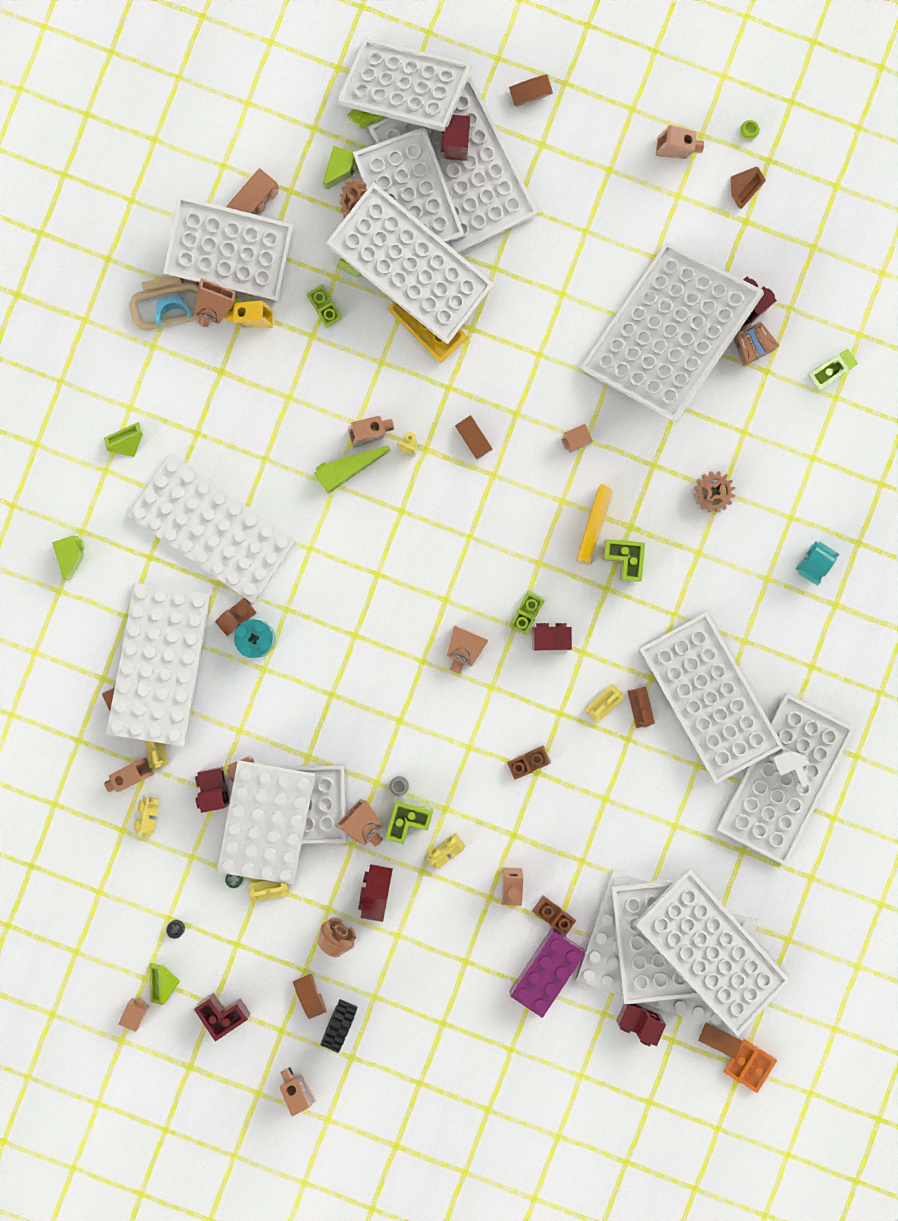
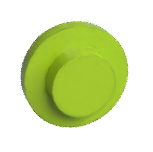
(749, 129)

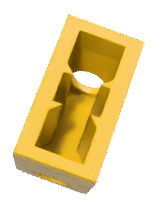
(251, 315)

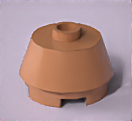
(336, 938)

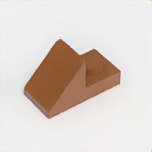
(235, 616)

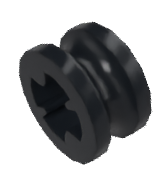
(169, 929)

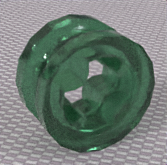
(229, 883)

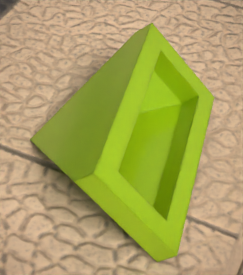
(125, 441)
(161, 983)

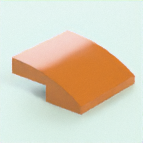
(750, 1066)

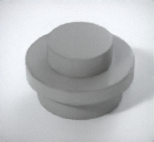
(399, 785)

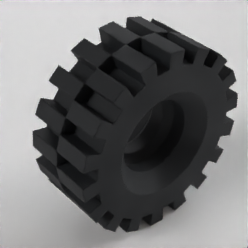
(339, 1026)

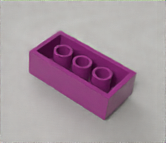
(547, 972)

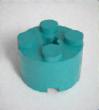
(818, 563)
(244, 634)

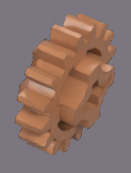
(351, 194)
(721, 497)

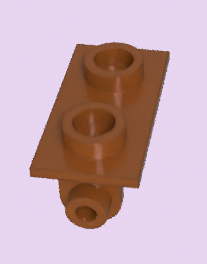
(641, 707)

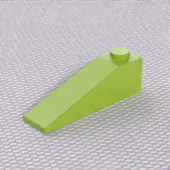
(340, 471)

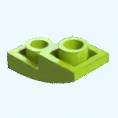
(324, 306)
(527, 612)

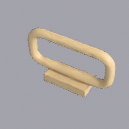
(157, 288)

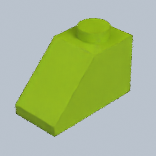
(339, 167)
(833, 368)
(69, 555)

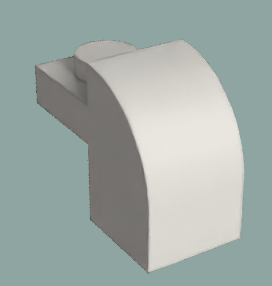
(788, 761)

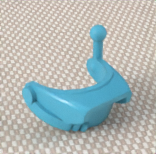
(168, 303)

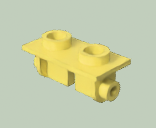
(408, 444)
(604, 703)
(156, 754)
(146, 808)
(438, 856)
(267, 890)

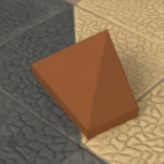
(745, 185)

